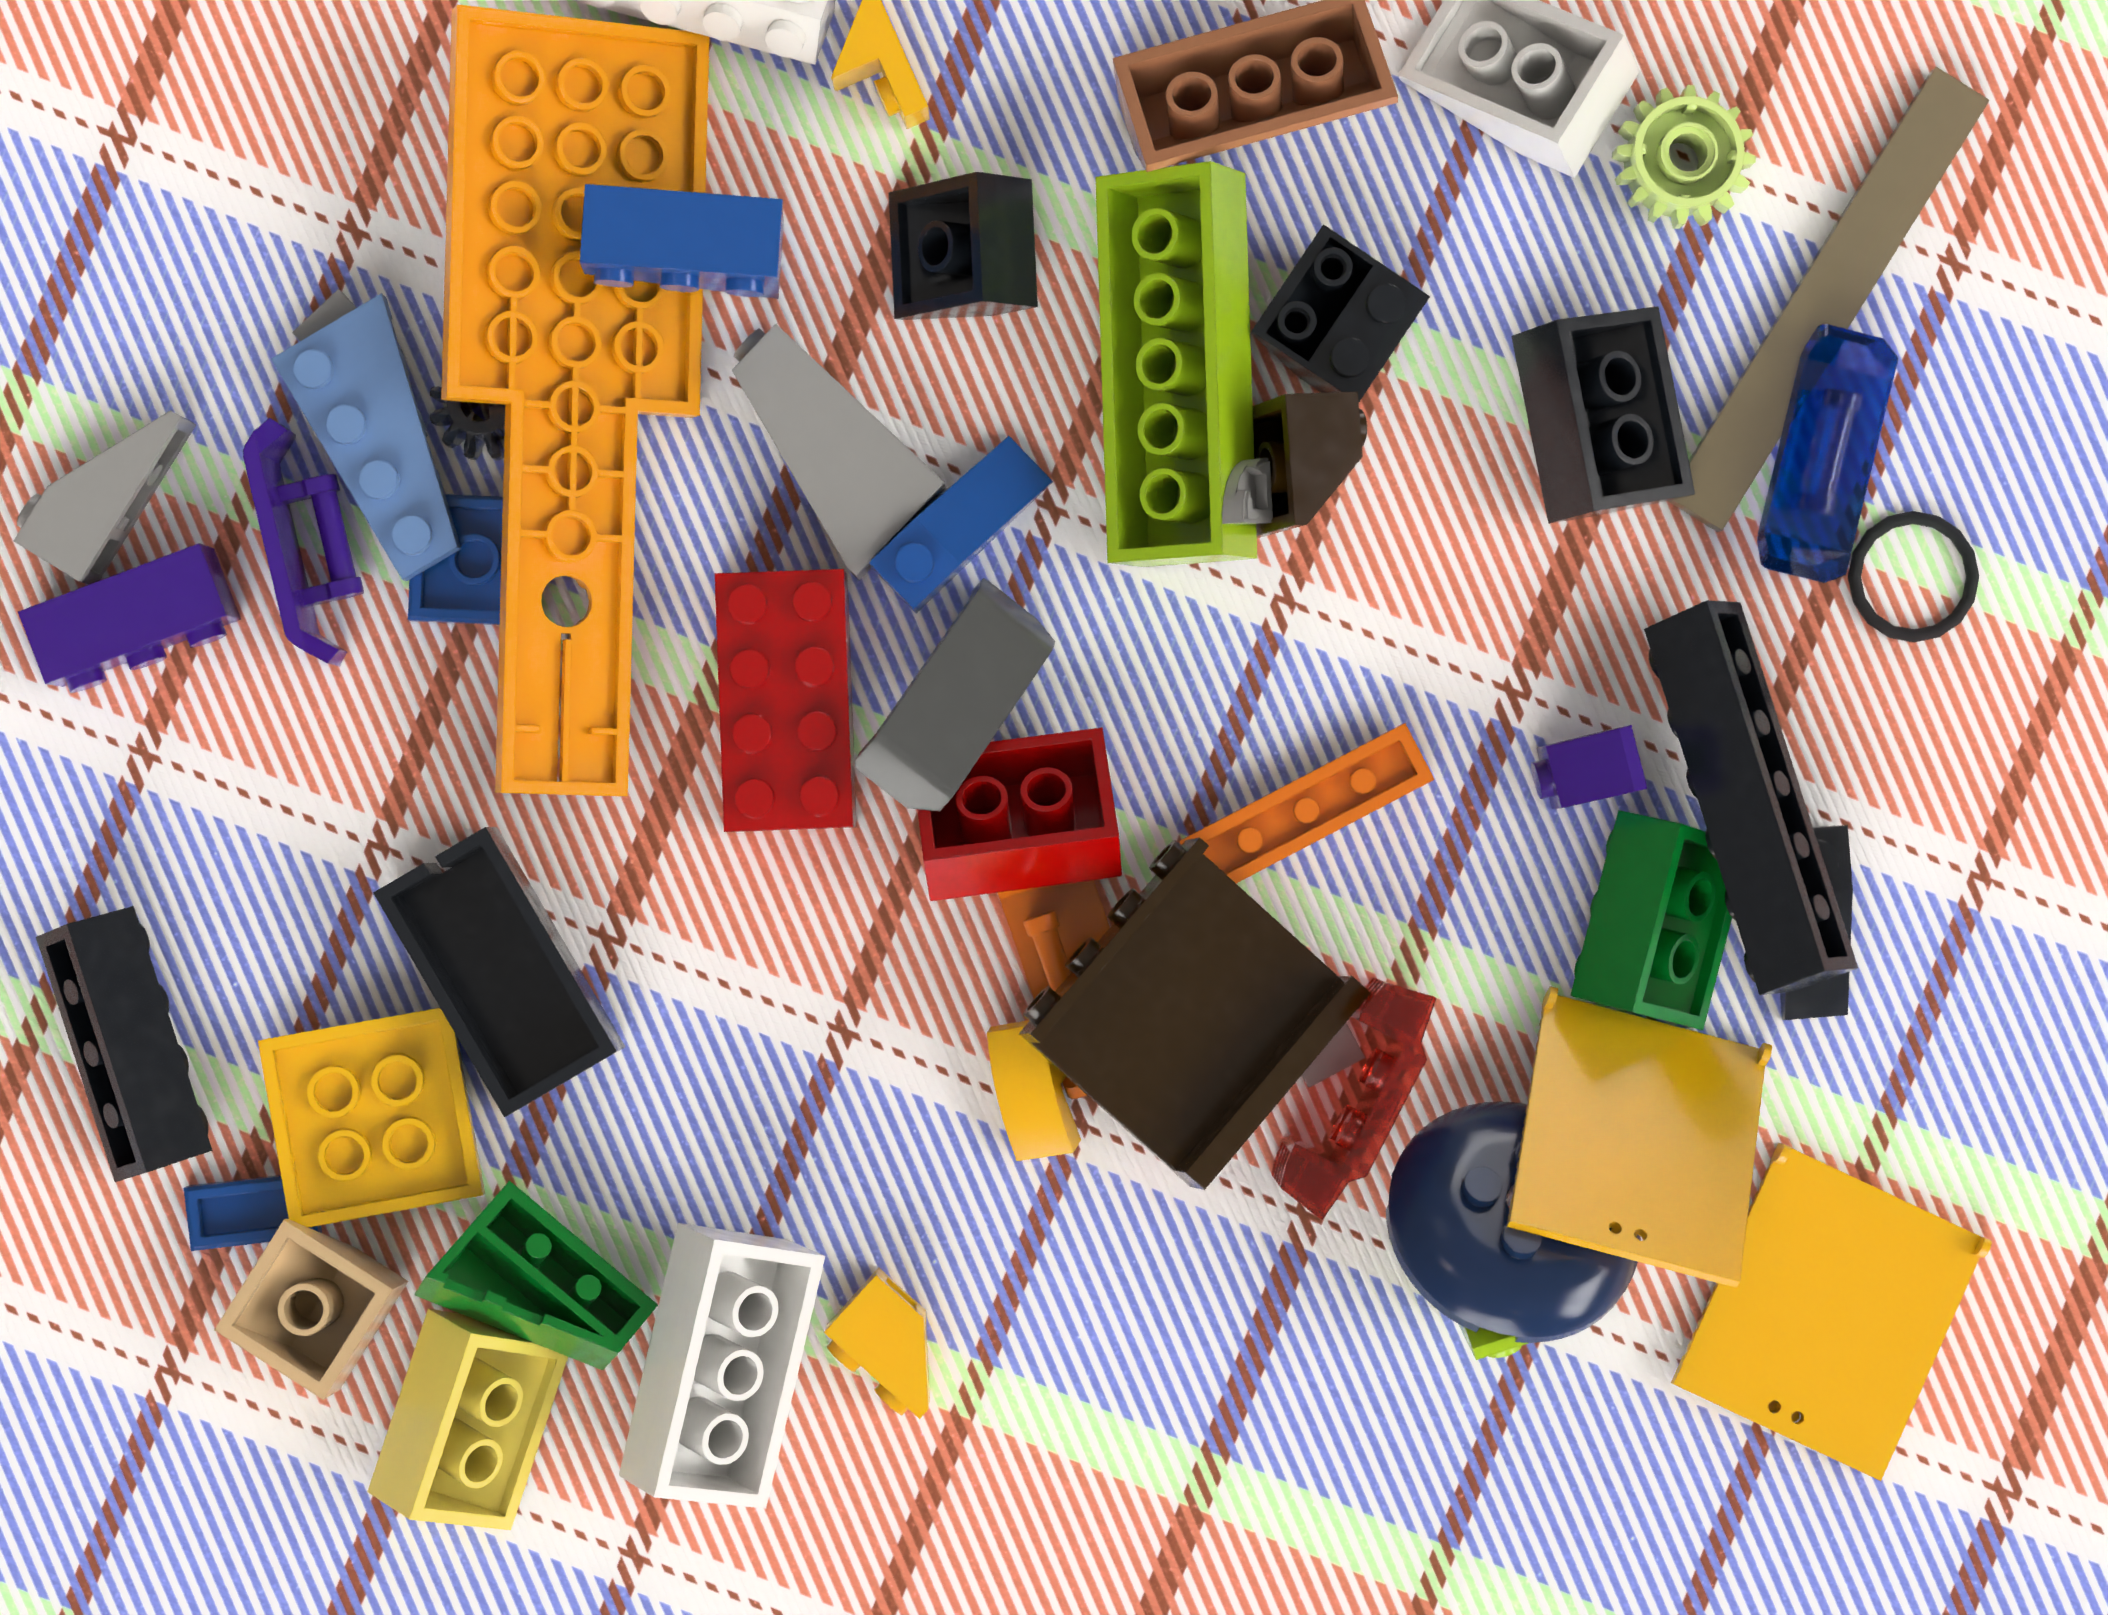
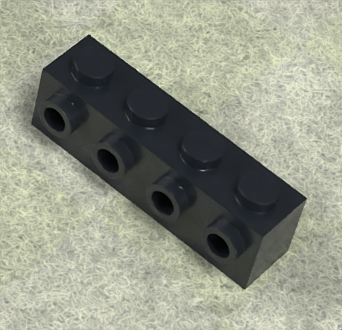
(124, 1043)

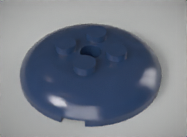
(1454, 1239)

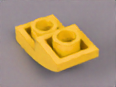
(1030, 1096)

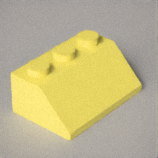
(466, 1424)

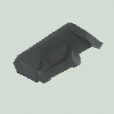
(956, 701)

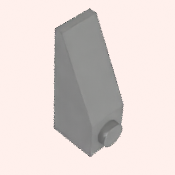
(94, 507)

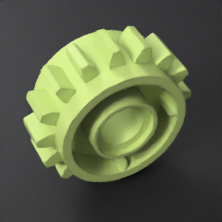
(1704, 128)

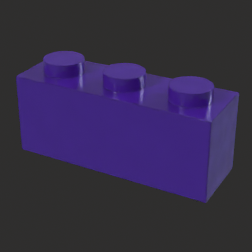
(130, 618)

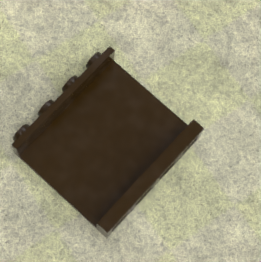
(1190, 1014)

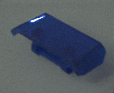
(1826, 453)

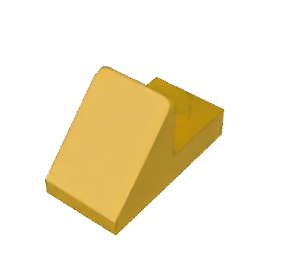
(873, 49)

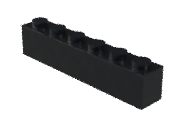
(1749, 798)

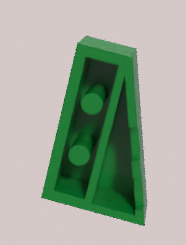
(537, 1282)

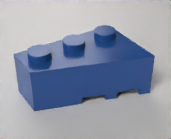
(682, 240)

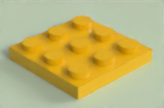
(371, 1118)

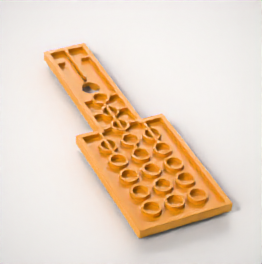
(531, 122)

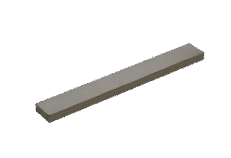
(1830, 291)

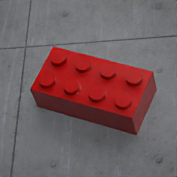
(785, 700)

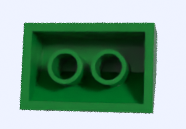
(1655, 923)

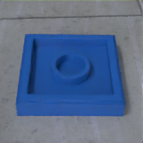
(469, 581)

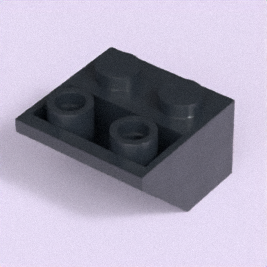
(1338, 316)

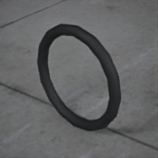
(1959, 542)

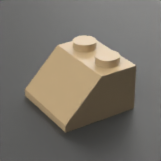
(311, 1307)

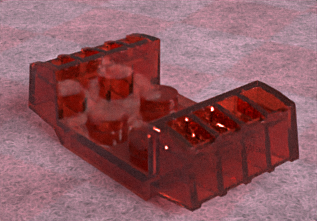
(1360, 1132)

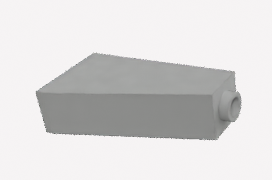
(840, 454)

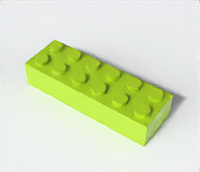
(1174, 361)

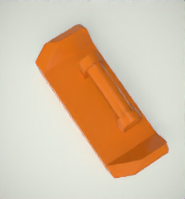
(1048, 929)

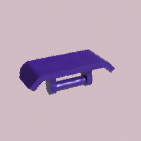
(271, 500)

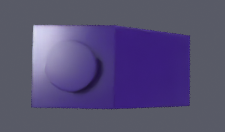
(1588, 768)

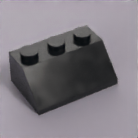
(1602, 413)

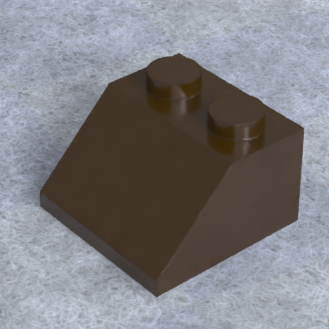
(1310, 449)

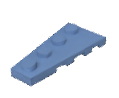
(366, 417)

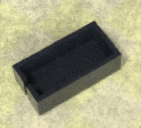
(499, 970)

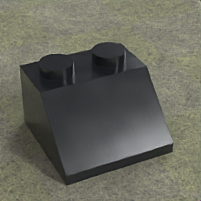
(963, 247)

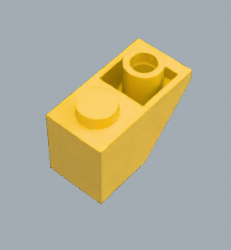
(888, 1338)

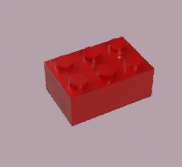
(1025, 819)

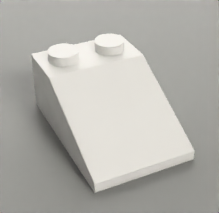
(1524, 75)

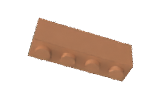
(1252, 81)

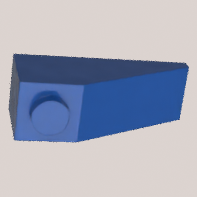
(960, 524)

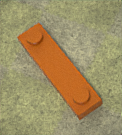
(1315, 804)

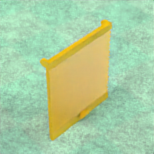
(1640, 1137)
(1831, 1312)

